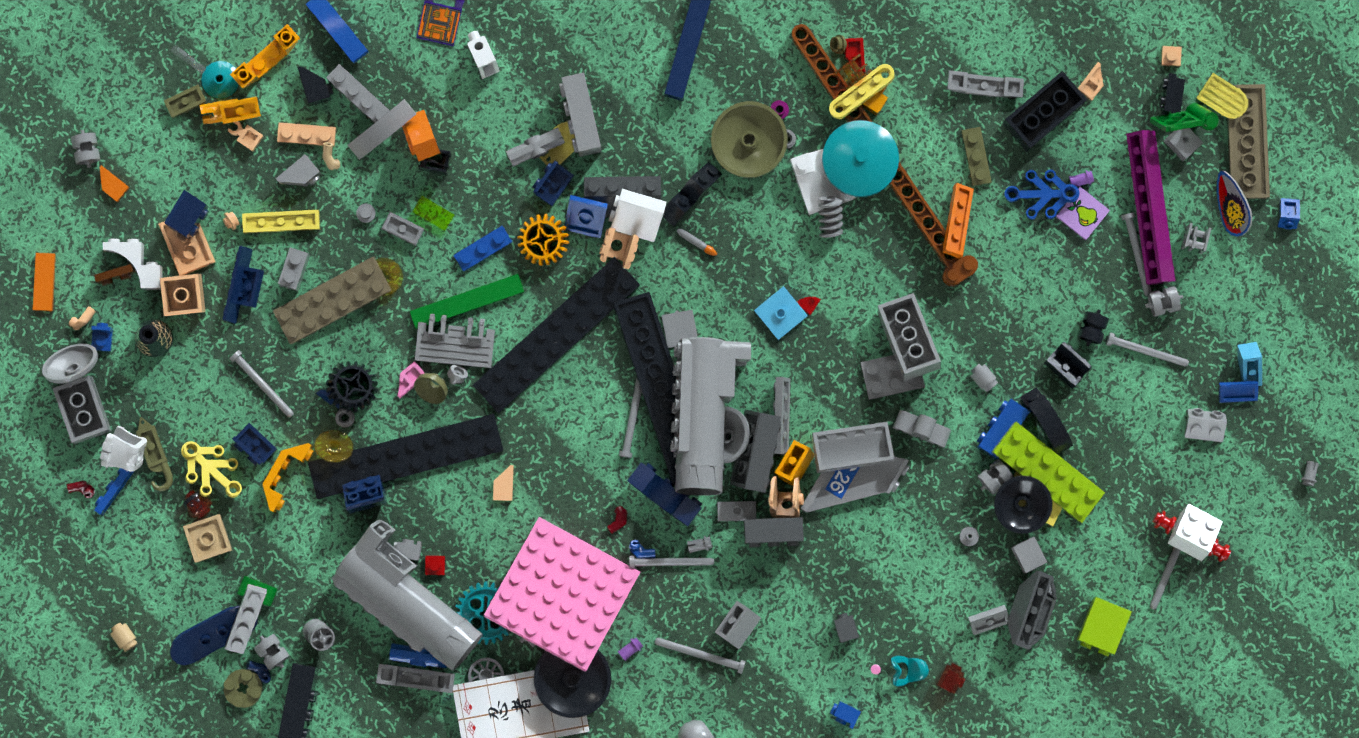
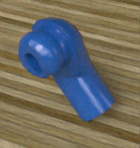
(639, 552)

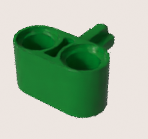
(271, 591)

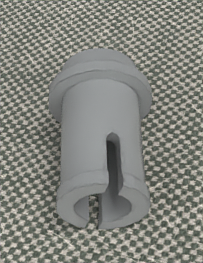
(1310, 473)
(699, 544)

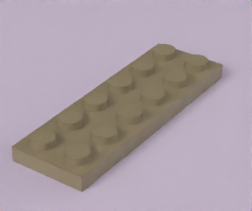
(1250, 145)
(332, 300)

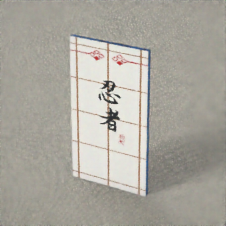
(509, 709)

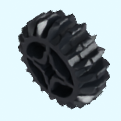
(358, 390)

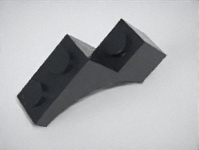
(691, 193)

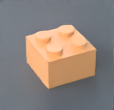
(182, 295)

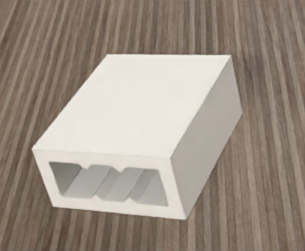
(637, 215)

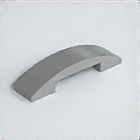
(985, 85)
(382, 129)
(415, 678)

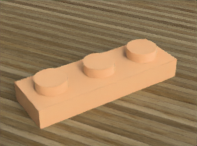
(305, 134)

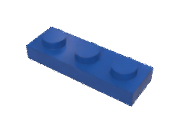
(482, 248)
(113, 490)

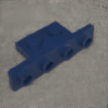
(244, 285)

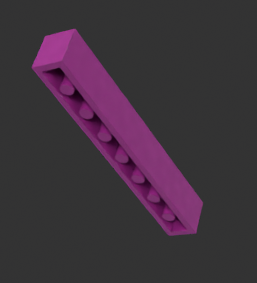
(1150, 207)

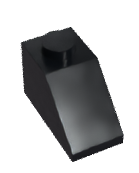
(315, 87)

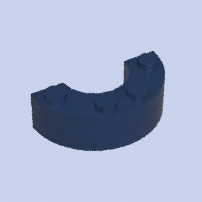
(664, 494)

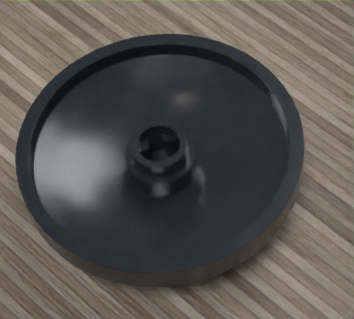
(570, 690)

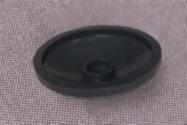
(1027, 517)

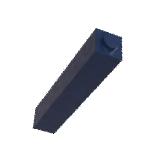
(687, 49)

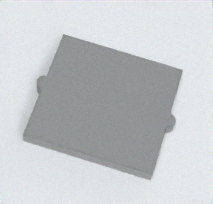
(679, 326)

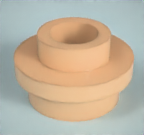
(230, 220)

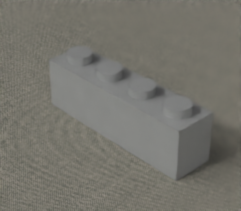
(357, 94)

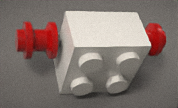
(1193, 533)

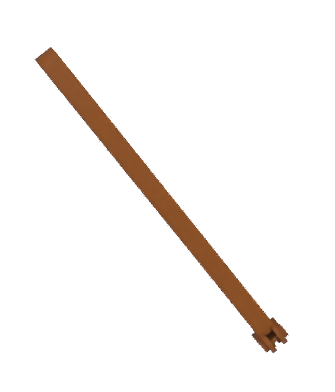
(956, 269)

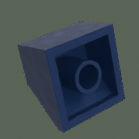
(187, 215)

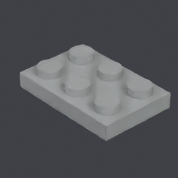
(884, 378)

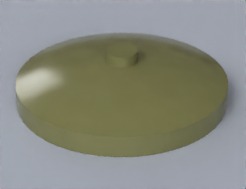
(749, 139)

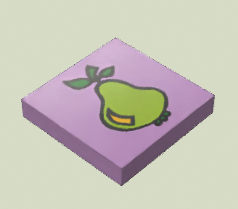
(1083, 214)

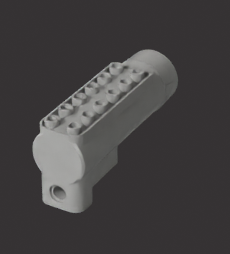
(701, 389)
(381, 582)

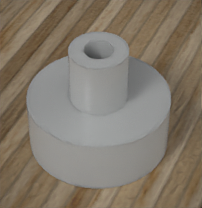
(457, 374)
(965, 540)

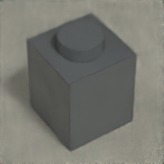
(845, 627)

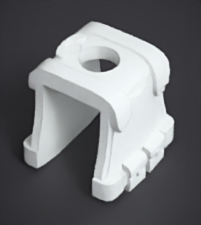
(123, 450)

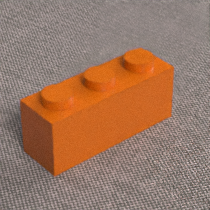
(420, 136)

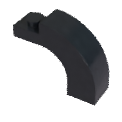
(1048, 420)

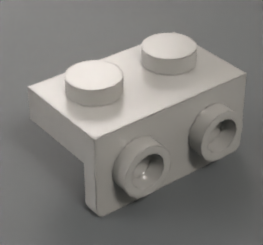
(1205, 425)

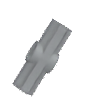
(535, 147)

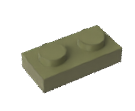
(185, 101)

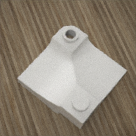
(813, 181)

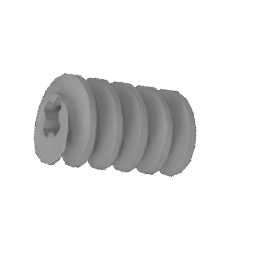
(831, 216)

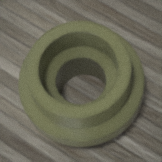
(838, 44)

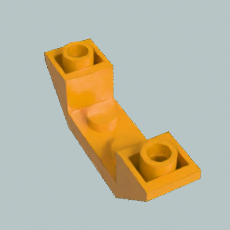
(265, 60)
(275, 499)

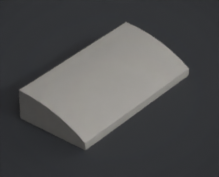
(852, 447)

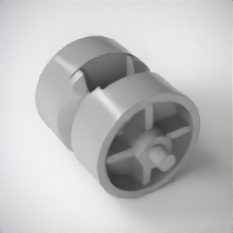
(85, 148)
(1164, 301)
(995, 477)
(318, 634)
(271, 651)

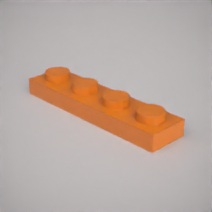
(958, 220)

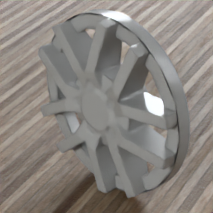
(485, 673)

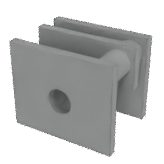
(1183, 142)
(1192, 243)
(1028, 554)

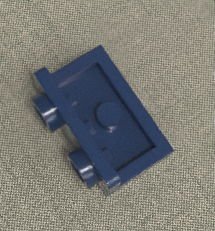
(553, 183)
(254, 445)

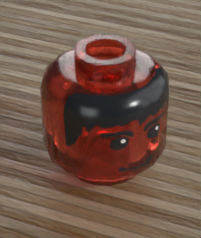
(196, 505)

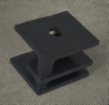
(443, 165)

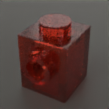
(951, 678)

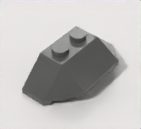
(1032, 610)

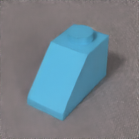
(1250, 362)

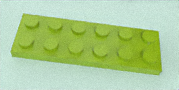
(1034, 459)

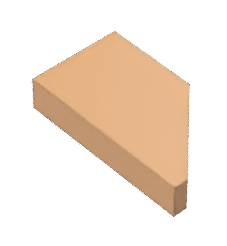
(1092, 83)
(504, 485)

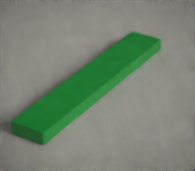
(469, 300)

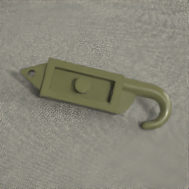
(155, 454)

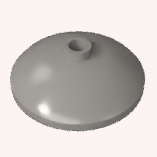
(70, 363)
(738, 428)

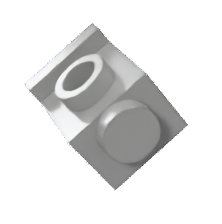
(409, 549)

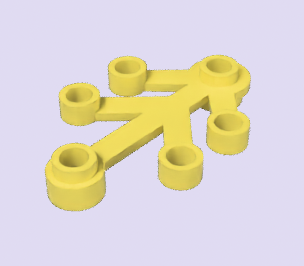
(209, 467)

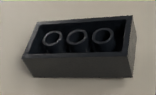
(1044, 111)
(299, 701)

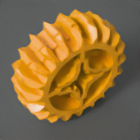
(540, 231)

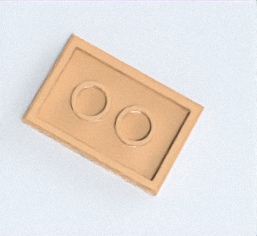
(187, 253)

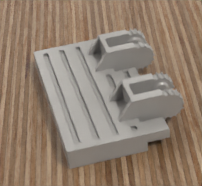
(454, 346)

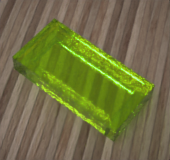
(433, 213)

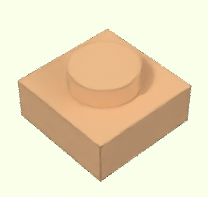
(1171, 56)

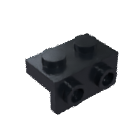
(1173, 94)
(1067, 364)

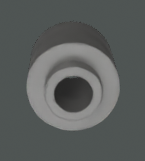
(983, 377)

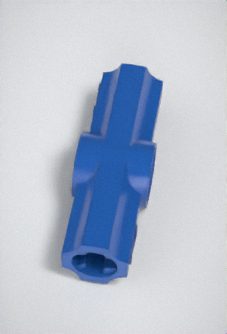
(406, 654)

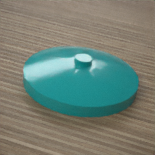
(860, 158)

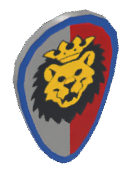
(1233, 205)

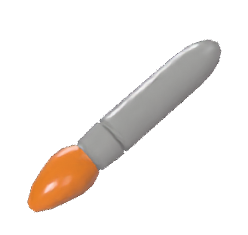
(697, 242)

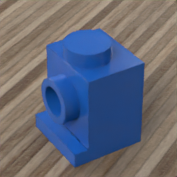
(845, 713)

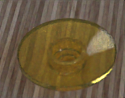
(333, 440)

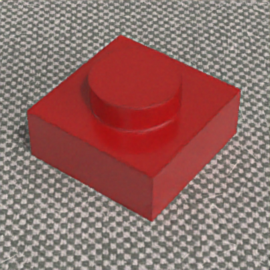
(435, 565)

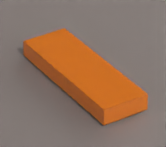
(44, 281)

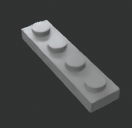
(782, 409)
(245, 619)

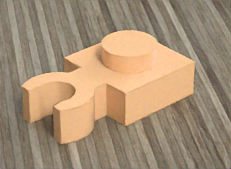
(248, 137)

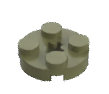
(238, 698)

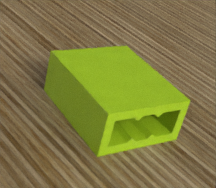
(1103, 626)

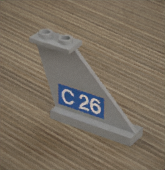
(854, 484)

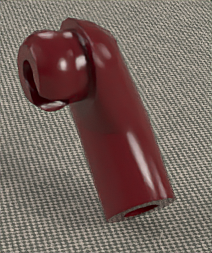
(83, 487)
(620, 520)

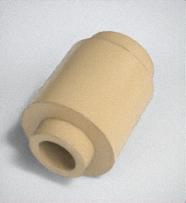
(123, 636)

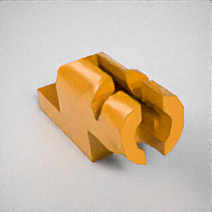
(230, 110)

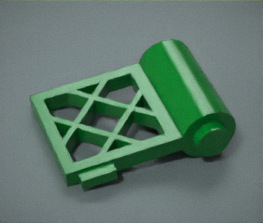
(1193, 116)

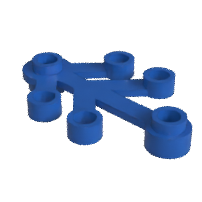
(1045, 194)

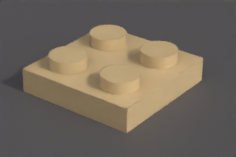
(207, 538)

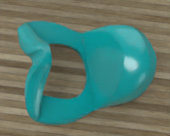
(917, 670)

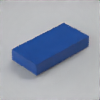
(1238, 391)

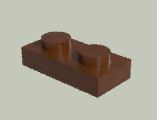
(107, 277)

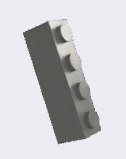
(606, 188)
(754, 465)

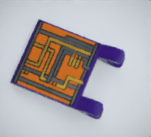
(440, 22)

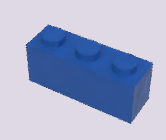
(1010, 413)

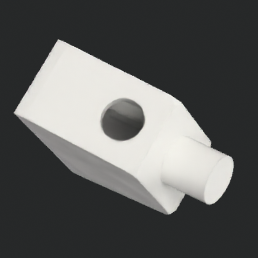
(482, 55)

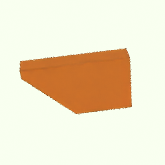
(112, 185)

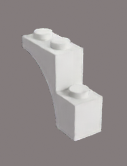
(134, 252)

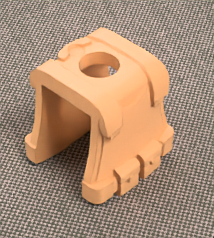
(626, 253)

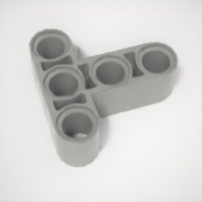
(922, 427)

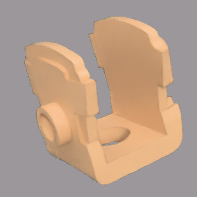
(777, 498)

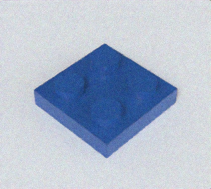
(585, 216)

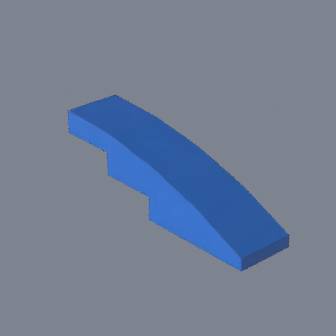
(337, 29)

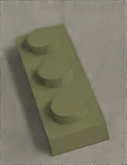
(976, 156)

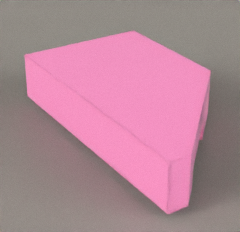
(408, 377)

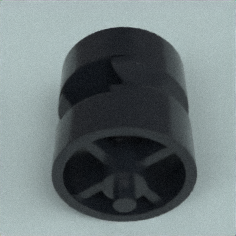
(1093, 327)

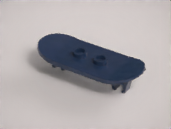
(204, 637)

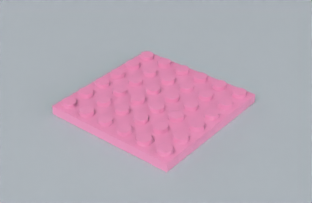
(562, 594)

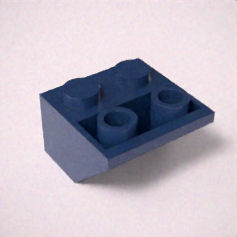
(364, 494)

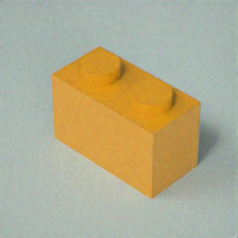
(794, 463)

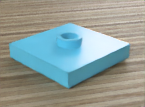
(781, 313)

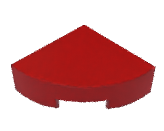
(808, 304)

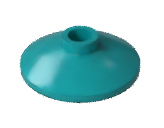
(219, 89)

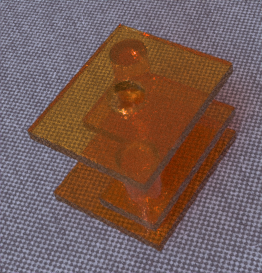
(857, 71)

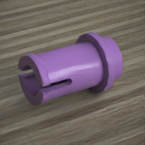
(1082, 179)
(631, 648)

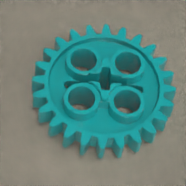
(469, 612)

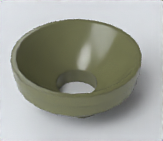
(428, 390)

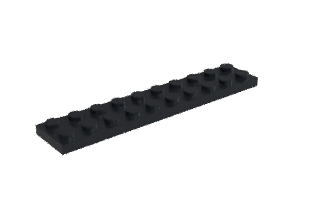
(556, 335)
(652, 367)
(409, 455)

